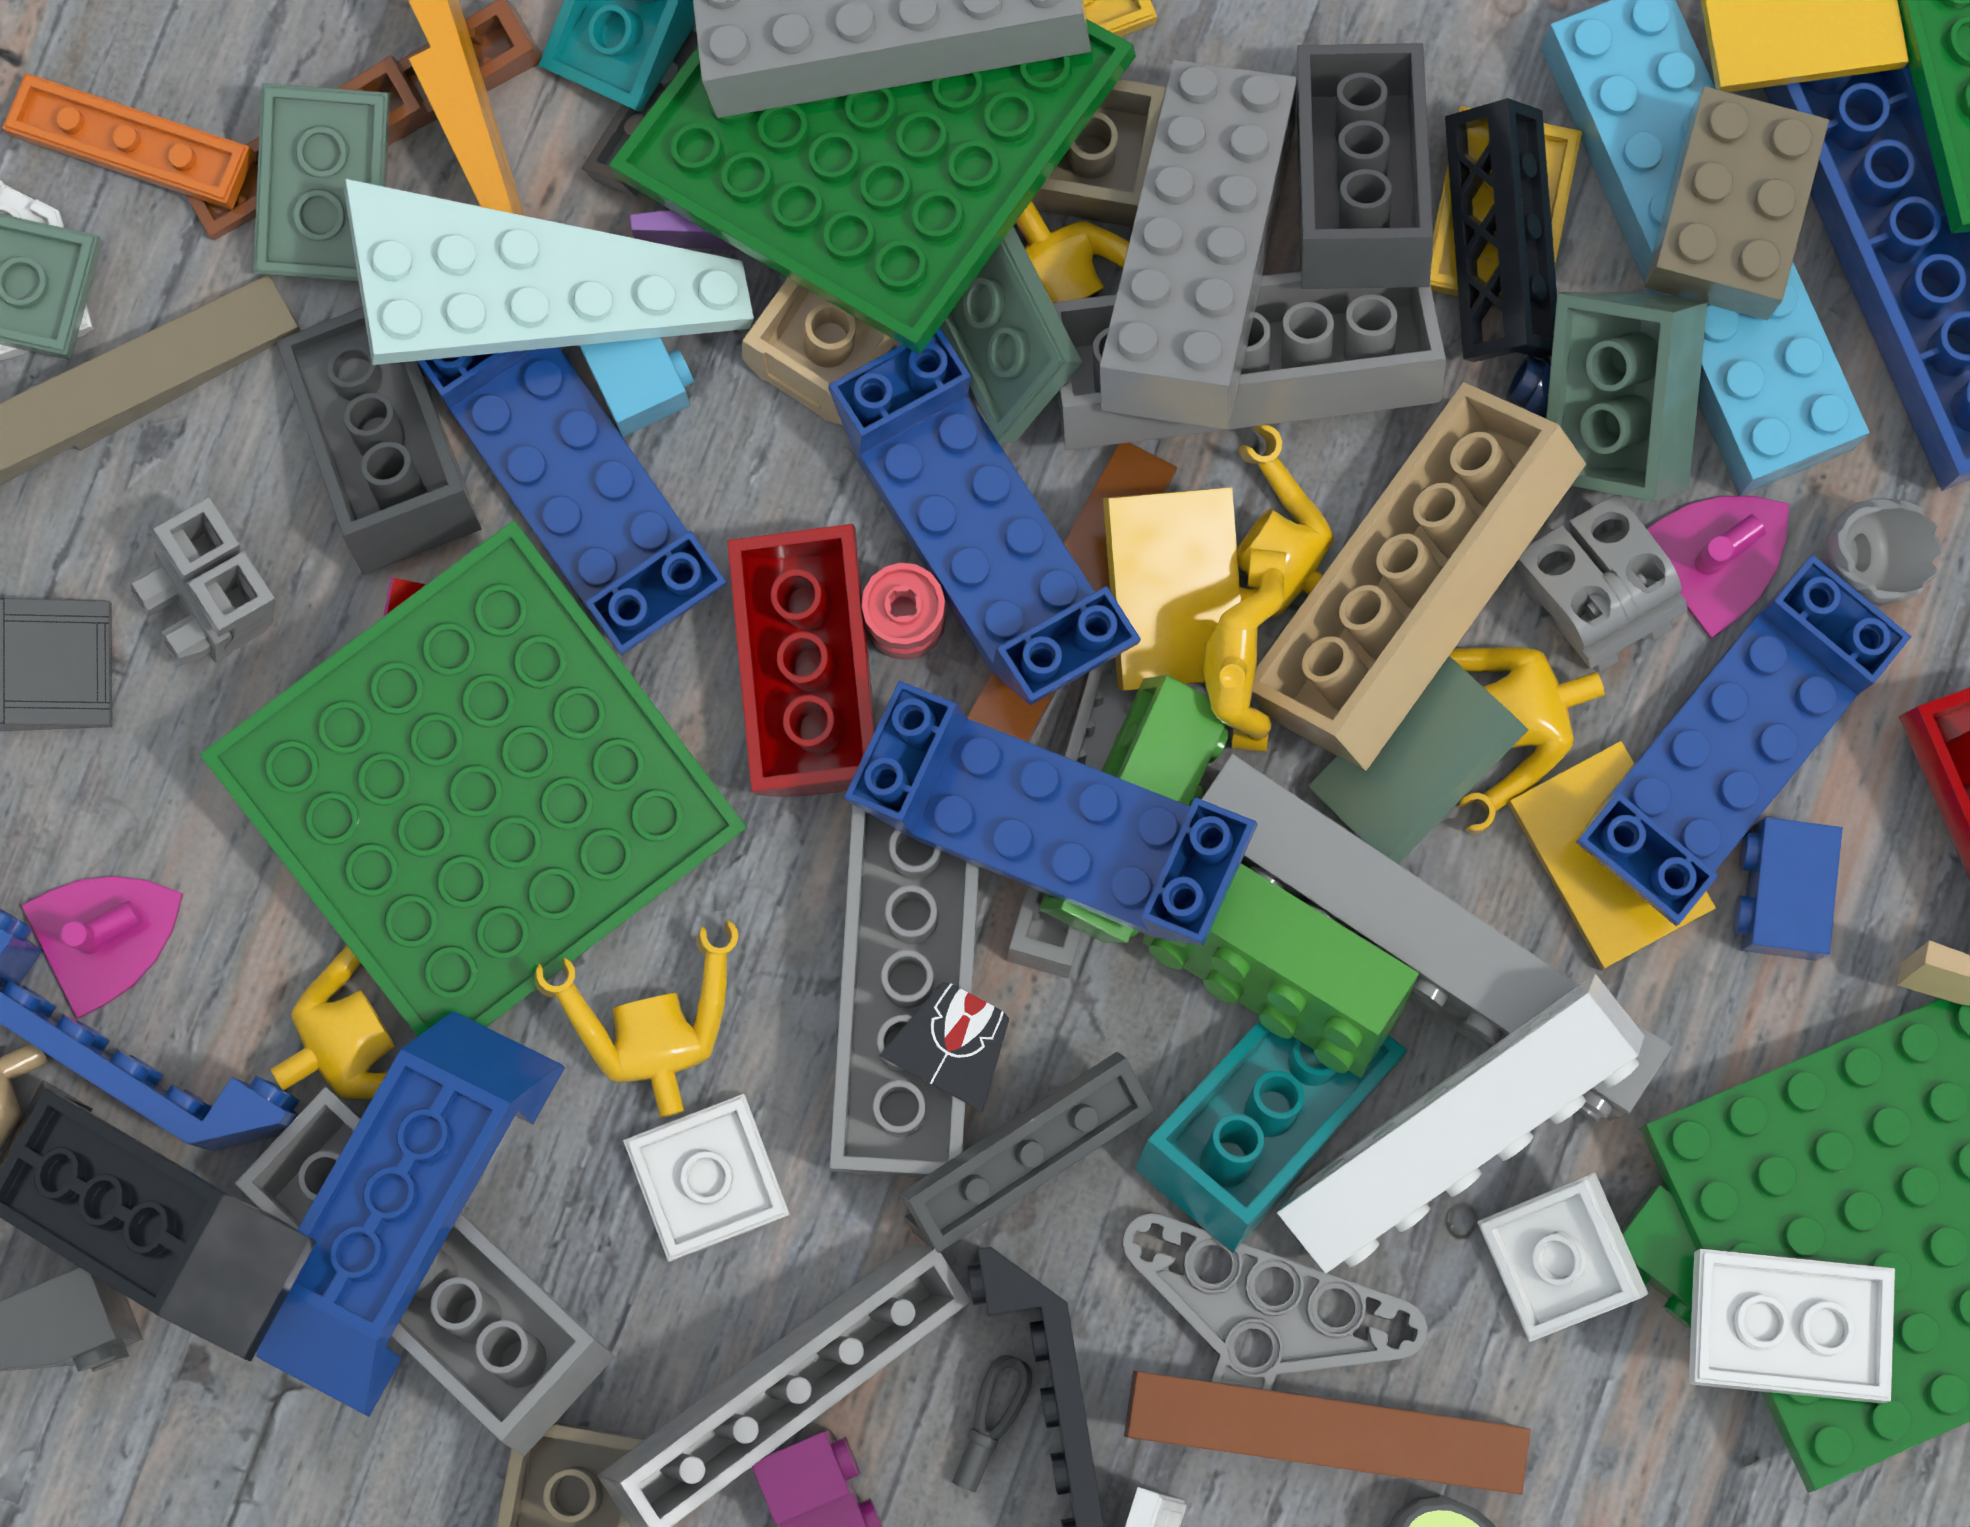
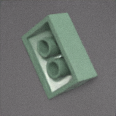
(1628, 388)

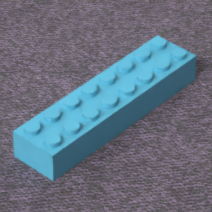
(1764, 384)

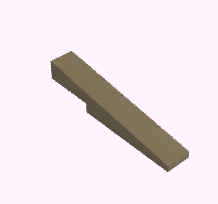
(139, 376)

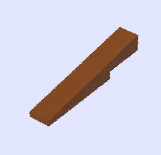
(502, 51)
(1127, 474)
(1327, 1432)

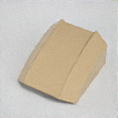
(807, 344)

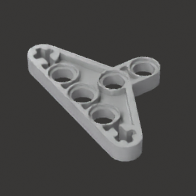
(1294, 1328)

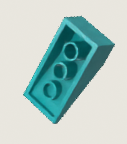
(618, 45)
(1254, 1130)

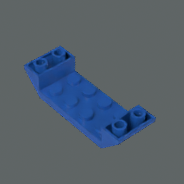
(578, 488)
(976, 521)
(1740, 738)
(1049, 819)
(238, 1116)
(398, 1200)

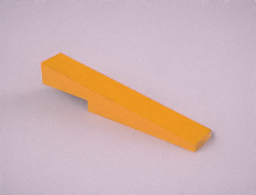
(462, 104)

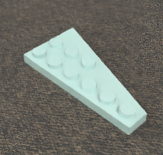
(491, 281)

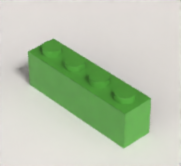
(1160, 748)

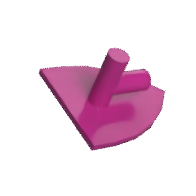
(1723, 554)
(102, 935)

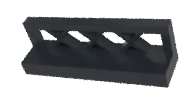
(1521, 225)

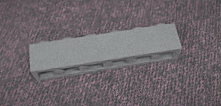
(784, 1388)

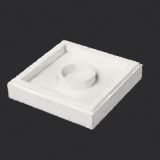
(706, 1178)
(1562, 1257)

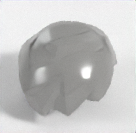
(1884, 550)

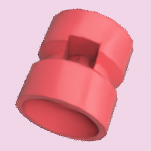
(904, 611)

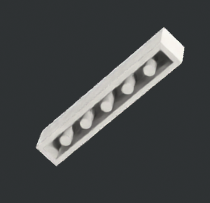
(1463, 1124)

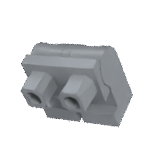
(210, 582)
(1605, 586)

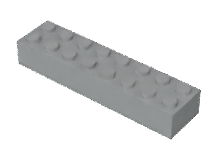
(1459, 957)

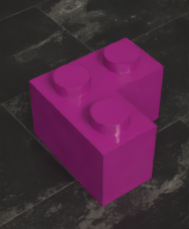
(813, 1486)

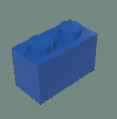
(1788, 888)

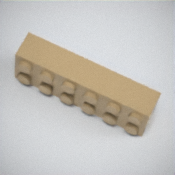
(1415, 574)

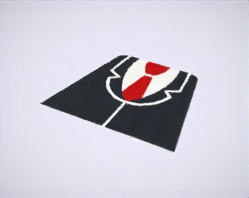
(952, 1043)

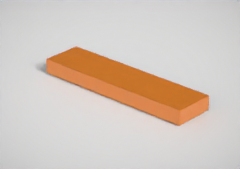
(128, 141)

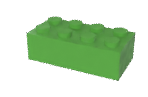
(1297, 972)

